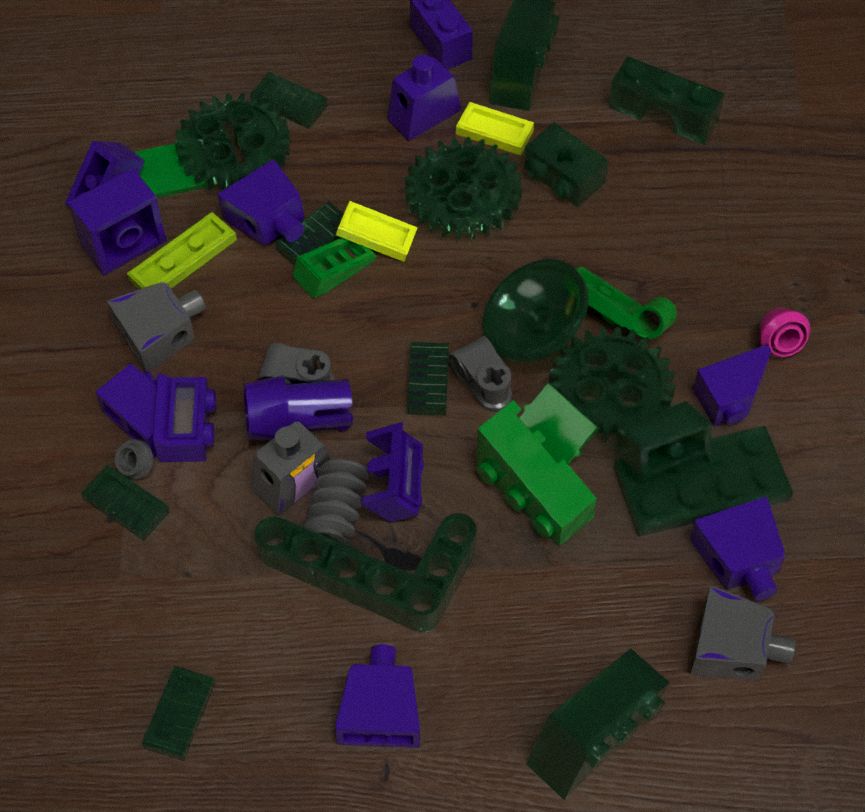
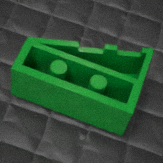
(530, 476)

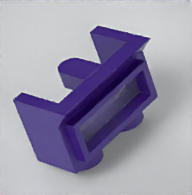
(183, 419)
(404, 468)

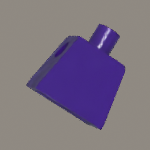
(422, 97)
(264, 205)
(741, 546)
(379, 704)

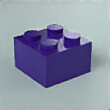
(118, 221)

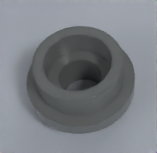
(126, 459)

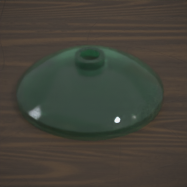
(535, 310)

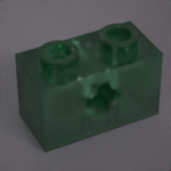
(565, 164)

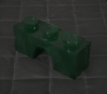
(690, 104)

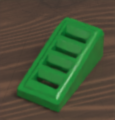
(317, 279)

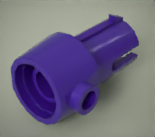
(275, 405)

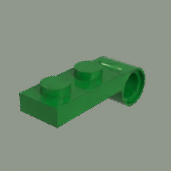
(624, 311)

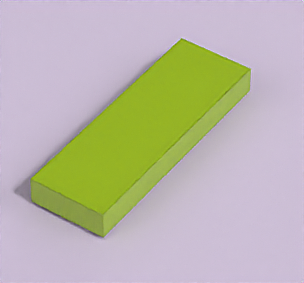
(184, 253)

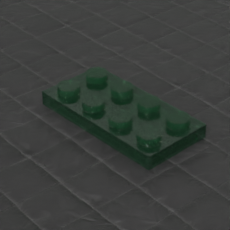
(735, 472)

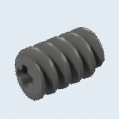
(336, 499)

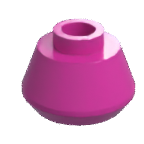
(784, 331)

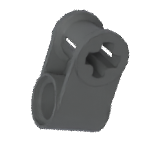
(295, 364)
(483, 373)

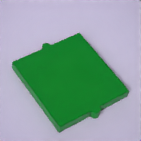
(163, 172)
(560, 422)

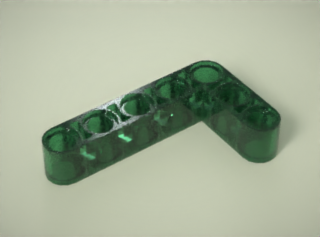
(371, 572)

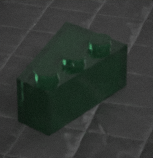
(522, 52)
(596, 722)

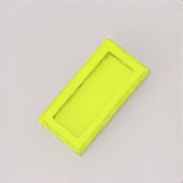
(495, 128)
(376, 231)

